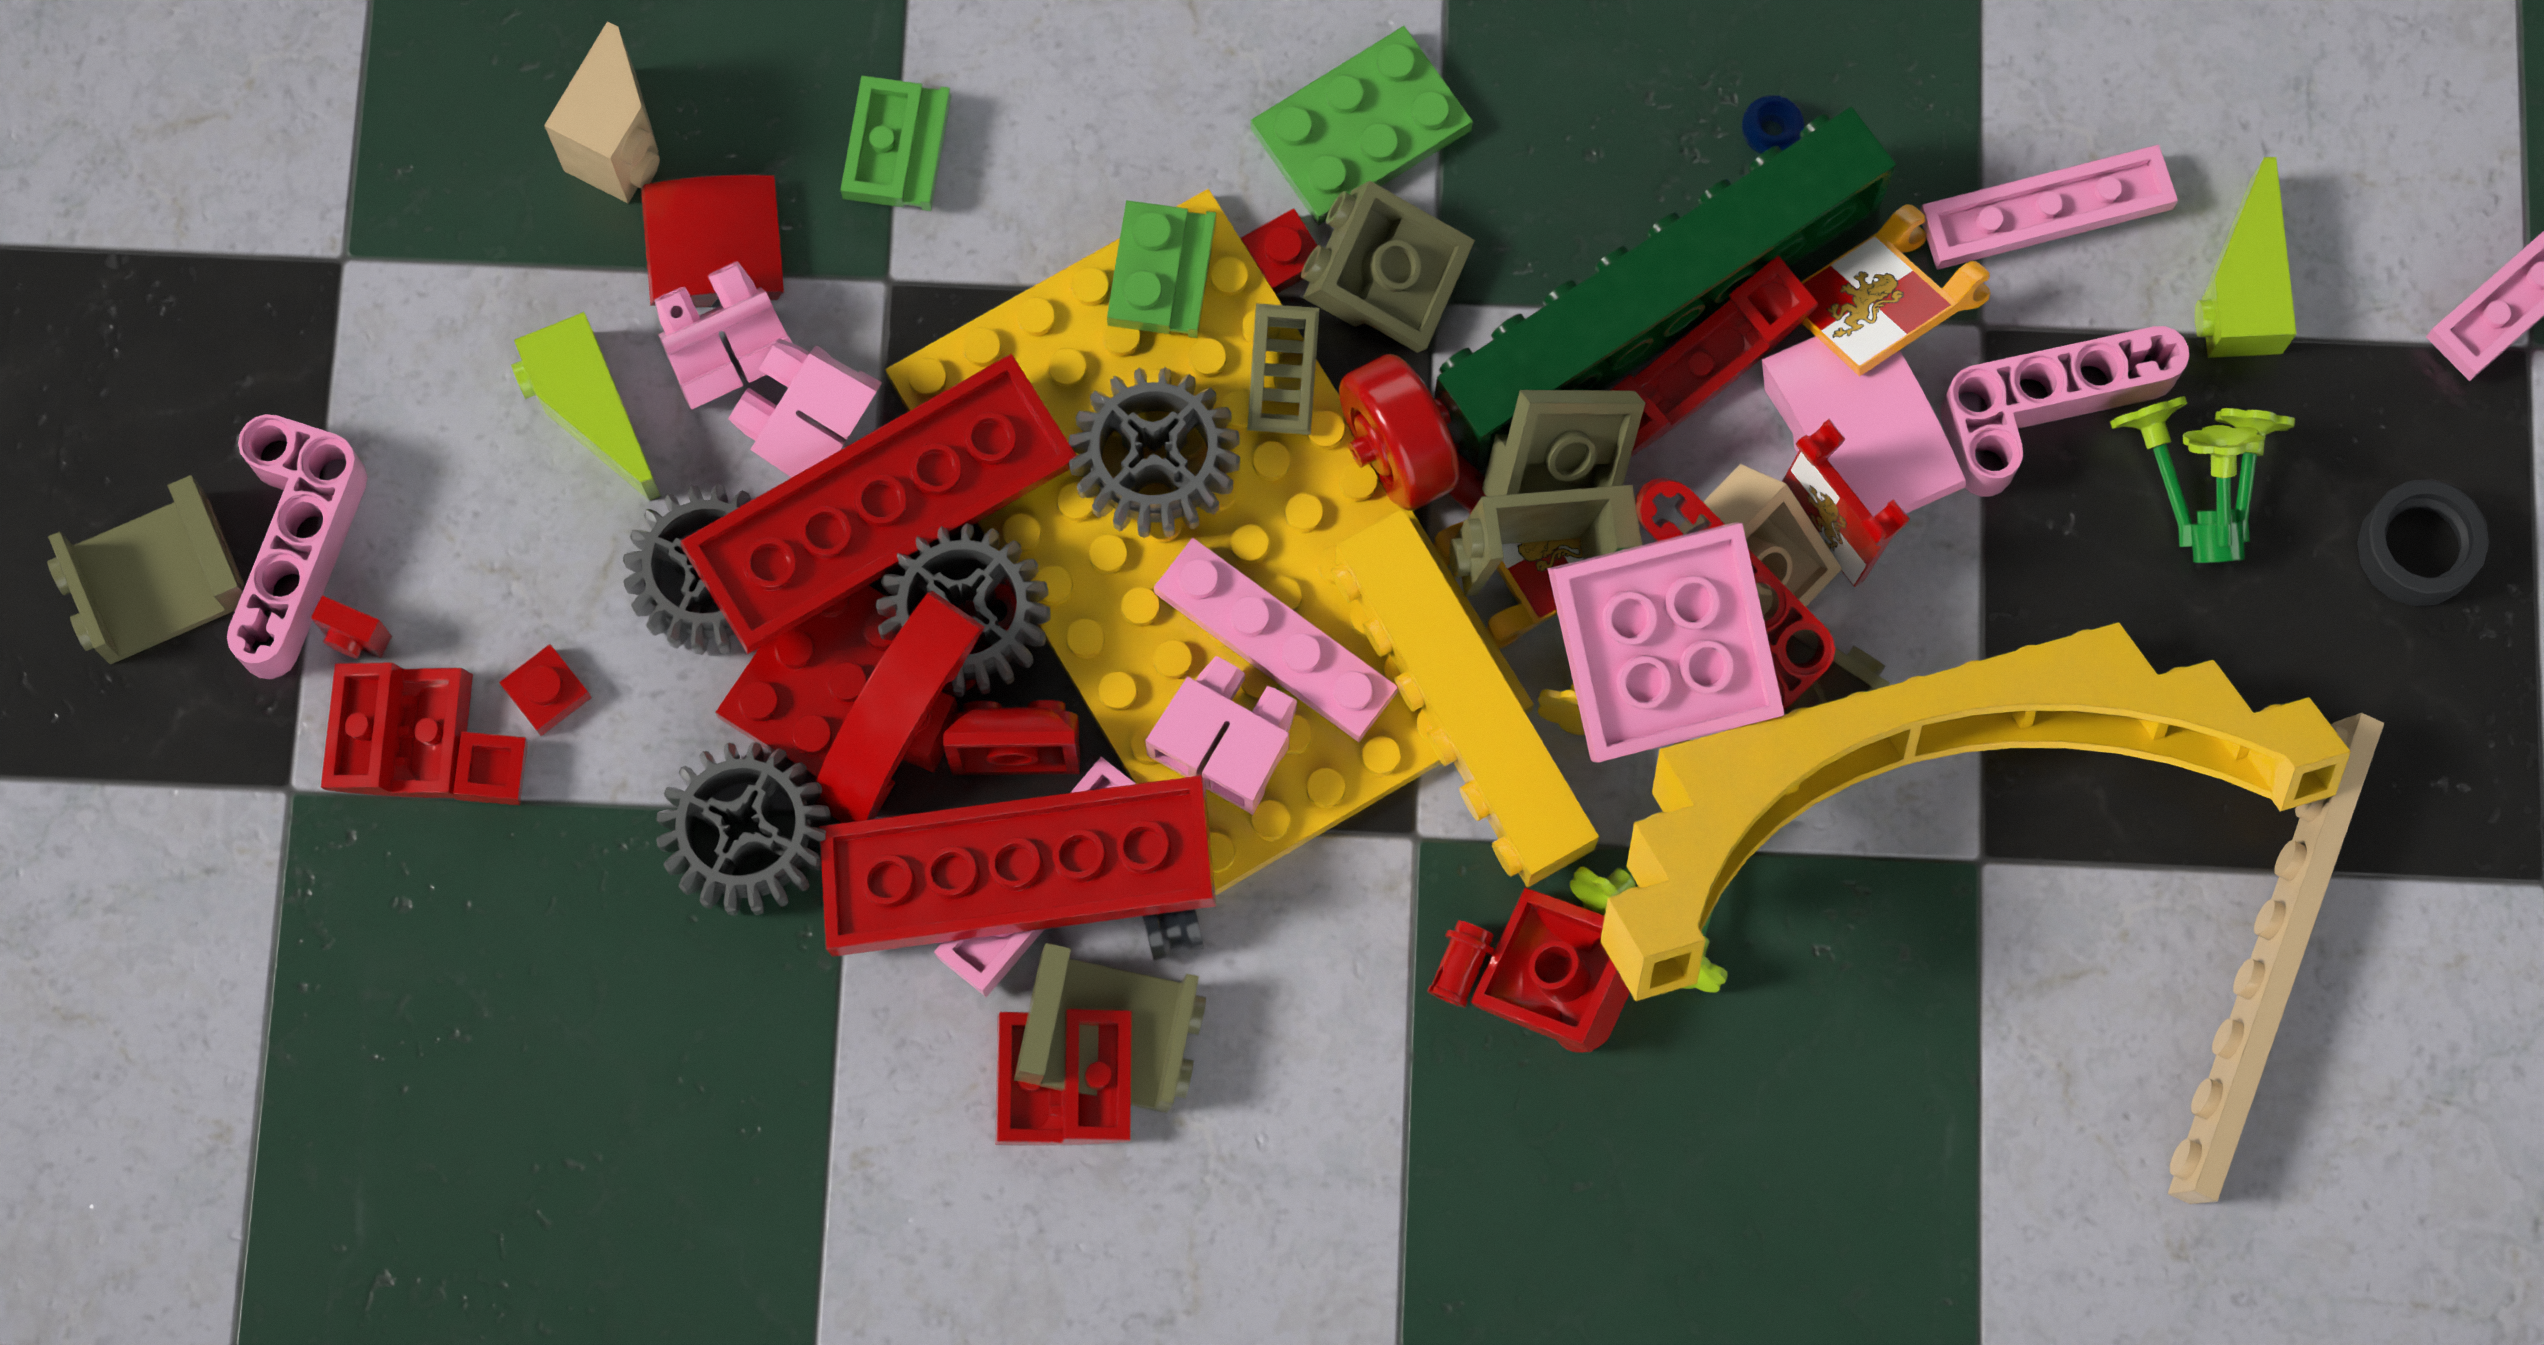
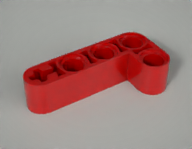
(1786, 612)

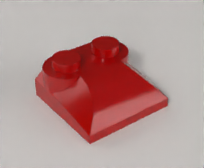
(1013, 740)
(1554, 974)

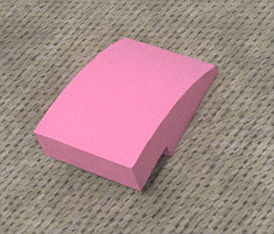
(1887, 422)

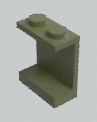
(1598, 516)
(149, 576)
(1160, 1024)

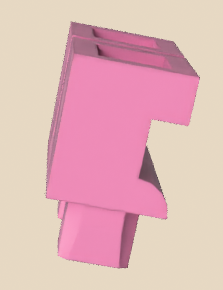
(694, 339)
(814, 413)
(1251, 740)

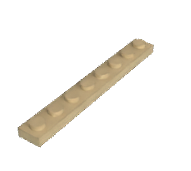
(2269, 975)

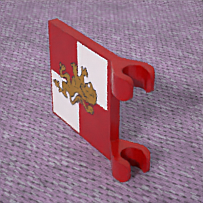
(1834, 508)

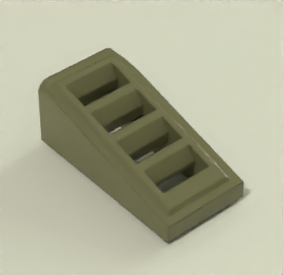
(1283, 317)

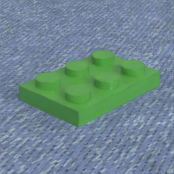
(1361, 123)

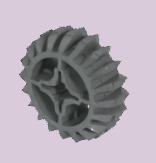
(1171, 432)
(665, 545)
(979, 588)
(694, 804)

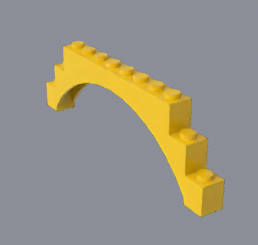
(2074, 692)

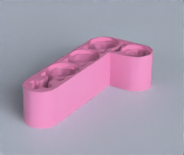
(2067, 392)
(281, 551)

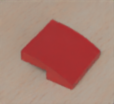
(707, 225)
(395, 729)
(1056, 1117)

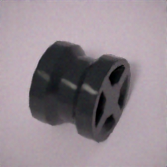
(1172, 931)

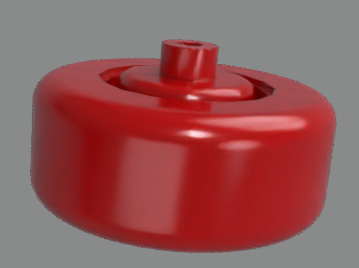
(1400, 431)

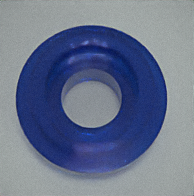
(1772, 109)

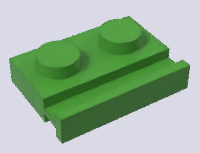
(895, 143)
(1161, 269)

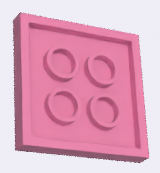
(1666, 642)

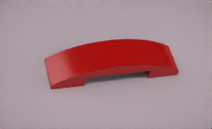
(1718, 350)
(893, 708)

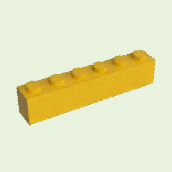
(1464, 699)

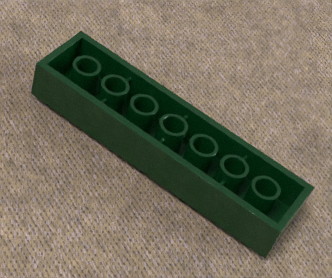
(1671, 281)

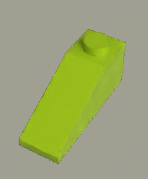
(2250, 291)
(578, 392)

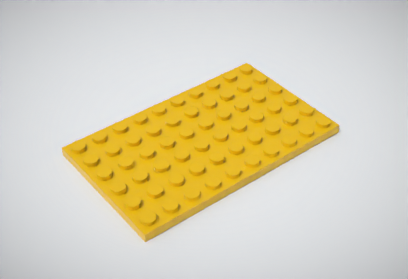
(1276, 528)

